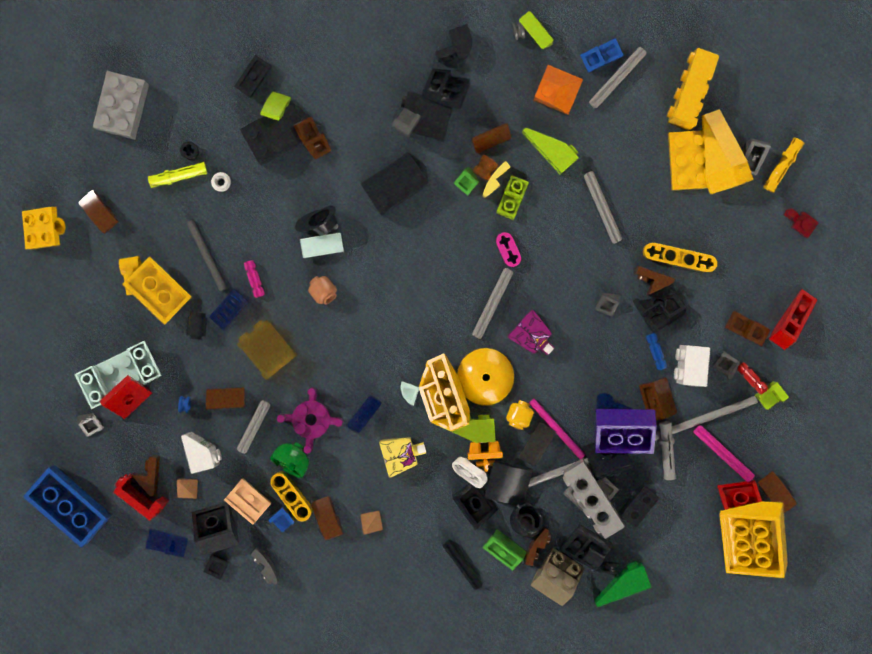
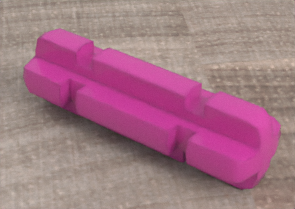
(254, 278)

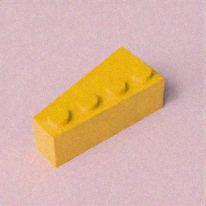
(693, 89)

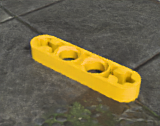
(679, 259)

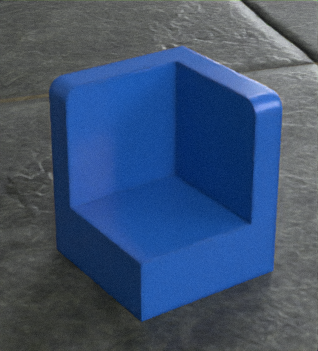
(283, 518)

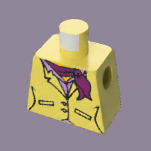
(400, 454)

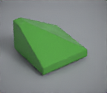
(467, 181)

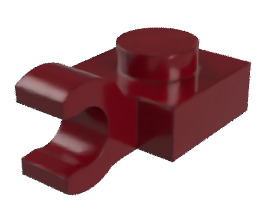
(803, 223)

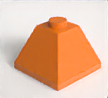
(558, 89)

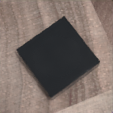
(216, 566)

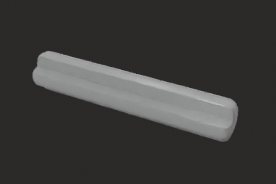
(253, 427)

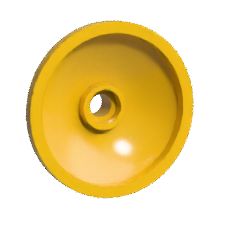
(486, 362)

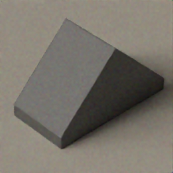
(755, 153)

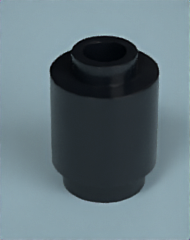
(196, 325)

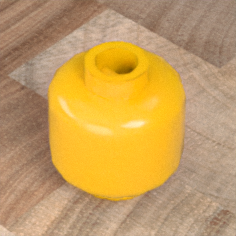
(519, 415)

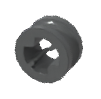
(518, 31)

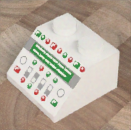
(200, 453)

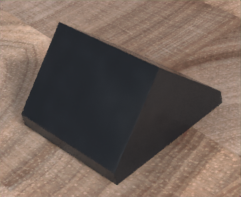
(474, 505)

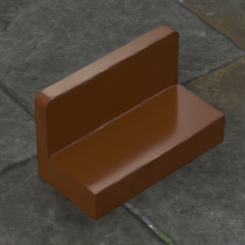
(658, 397)

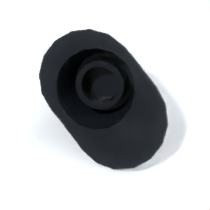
(319, 221)

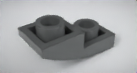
(269, 572)

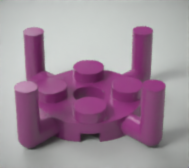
(306, 430)

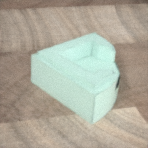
(409, 392)

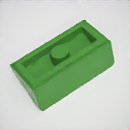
(505, 550)

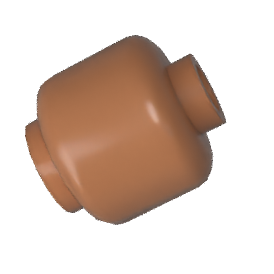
(322, 290)

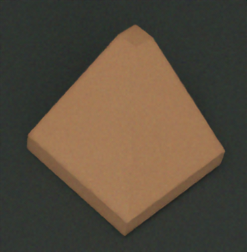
(187, 488)
(371, 522)

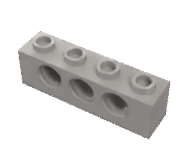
(606, 526)

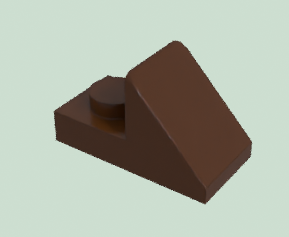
(658, 280)
(149, 481)

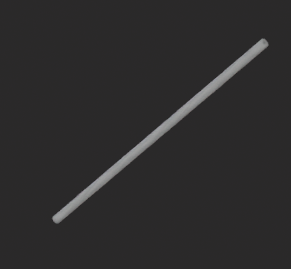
(675, 429)

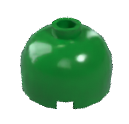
(291, 458)

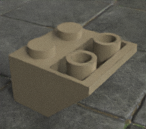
(557, 577)

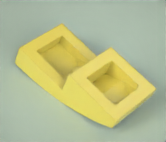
(493, 184)

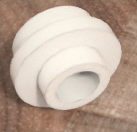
(217, 177)

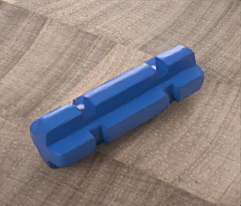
(656, 351)

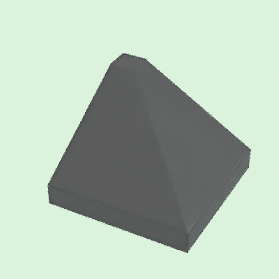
(608, 303)
(727, 365)
(89, 424)

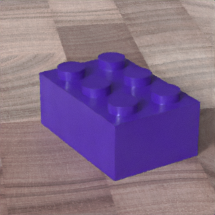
(625, 431)

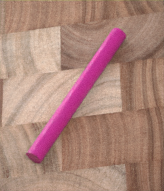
(559, 431)

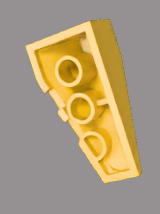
(723, 157)

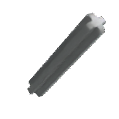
(615, 80)
(602, 207)
(492, 303)

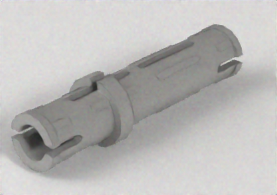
(667, 450)

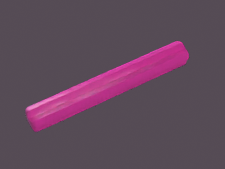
(723, 453)

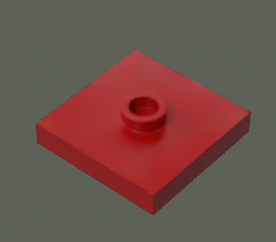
(126, 397)

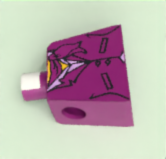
(532, 334)

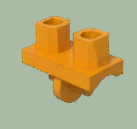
(476, 453)

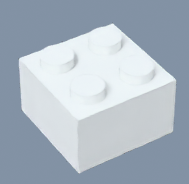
(692, 365)

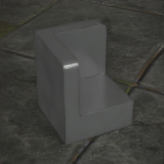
(406, 122)

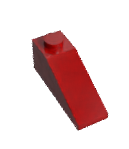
(793, 320)

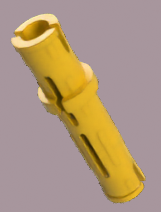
(788, 157)

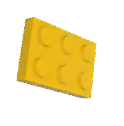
(687, 160)
(156, 290)

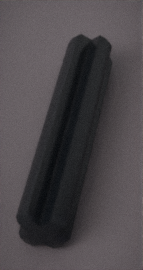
(462, 564)

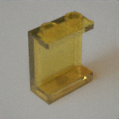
(266, 348)

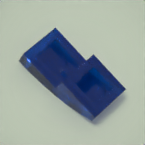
(166, 542)

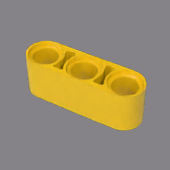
(294, 505)

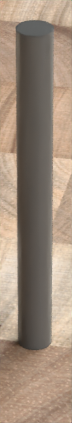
(206, 255)

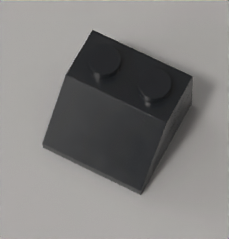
(214, 528)

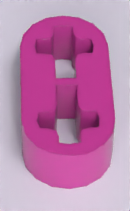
(512, 247)

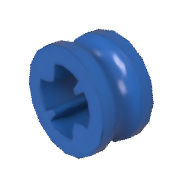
(184, 404)

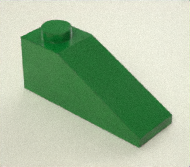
(626, 583)

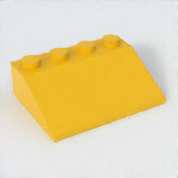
(755, 539)

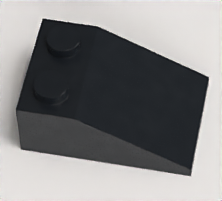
(271, 137)

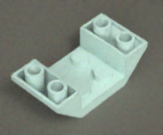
(103, 377)

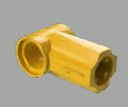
(128, 266)

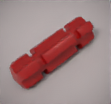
(752, 378)

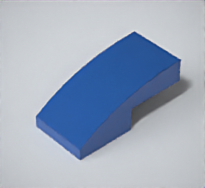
(602, 55)

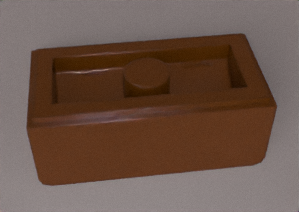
(491, 138)
(225, 398)

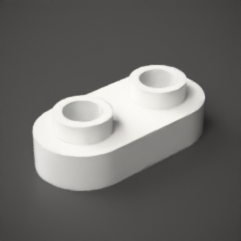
(469, 472)

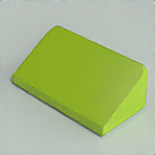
(536, 30)

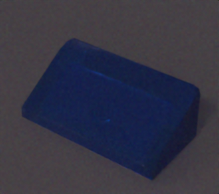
(364, 414)

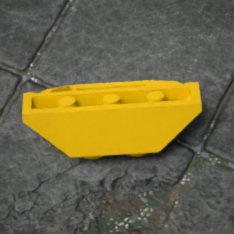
(444, 395)

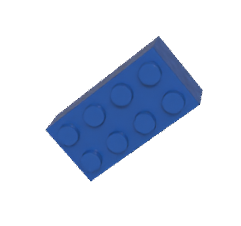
(67, 506)

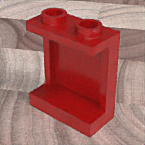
(137, 499)

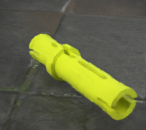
(169, 177)

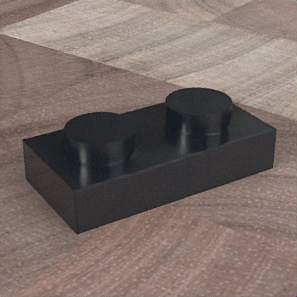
(253, 76)

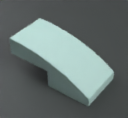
(321, 245)

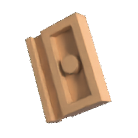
(247, 501)

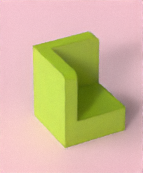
(772, 395)

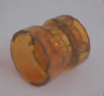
(485, 167)

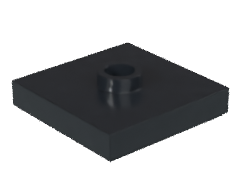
(606, 463)

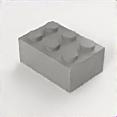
(121, 105)

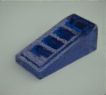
(234, 293)

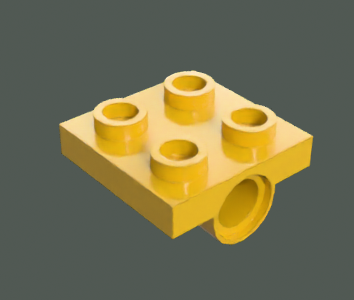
(42, 227)

